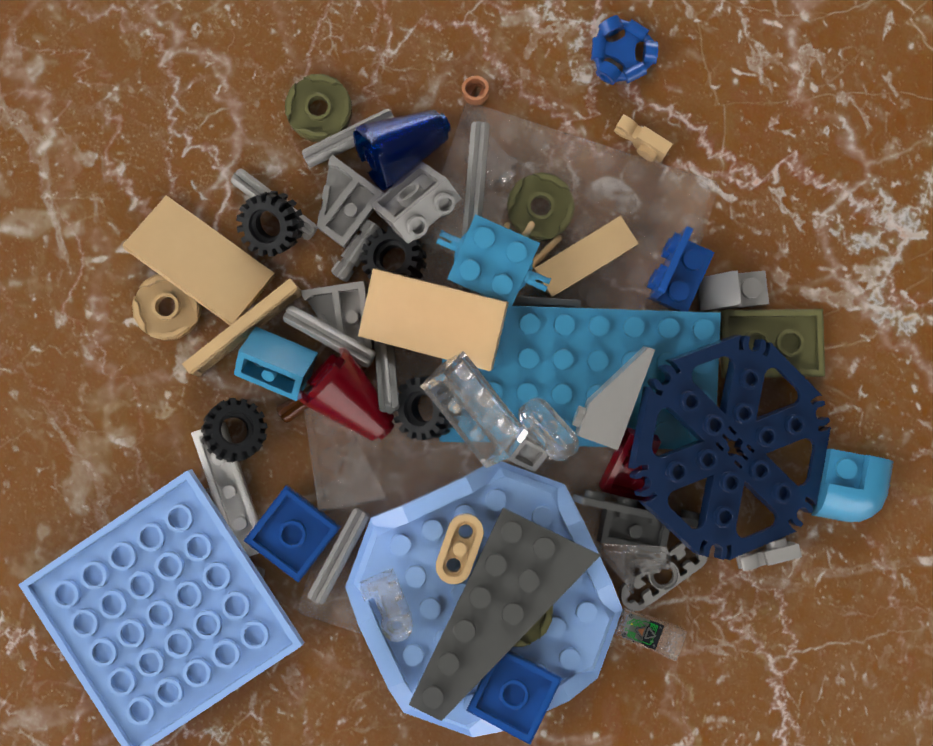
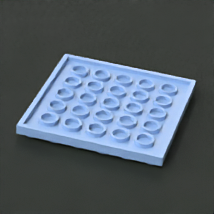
(161, 613)

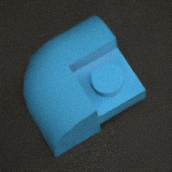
(852, 486)

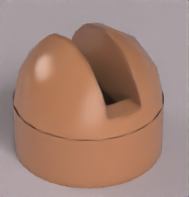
(469, 89)

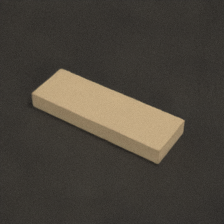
(587, 256)

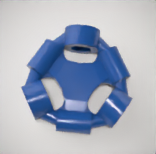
(622, 50)

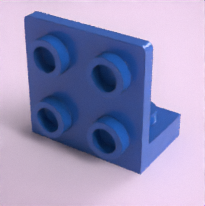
(681, 273)

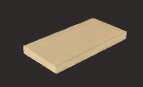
(199, 260)
(432, 318)

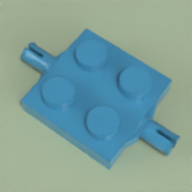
(493, 260)

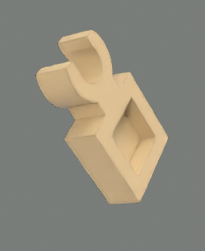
(648, 143)

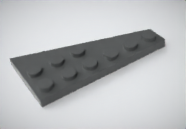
(506, 594)

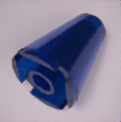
(399, 144)

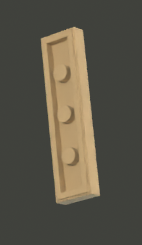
(241, 328)

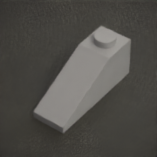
(611, 406)

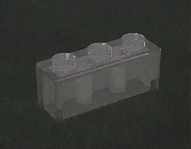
(474, 410)

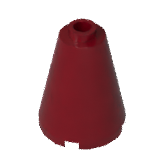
(347, 397)

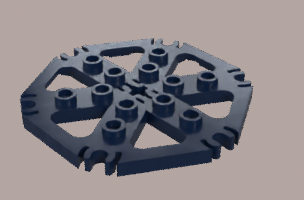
(709, 457)

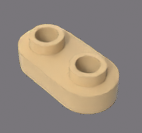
(460, 548)

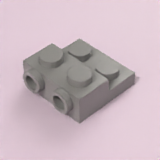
(416, 202)

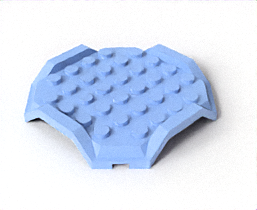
(410, 542)

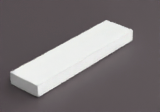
(228, 490)

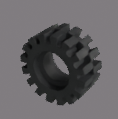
(253, 229)
(383, 243)
(234, 409)
(410, 416)

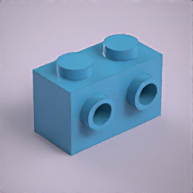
(275, 363)

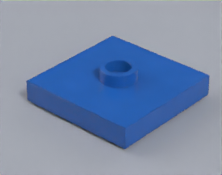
(292, 533)
(515, 696)

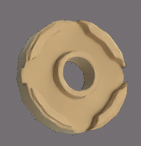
(147, 314)

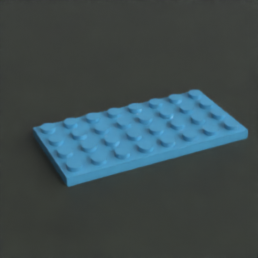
(574, 351)

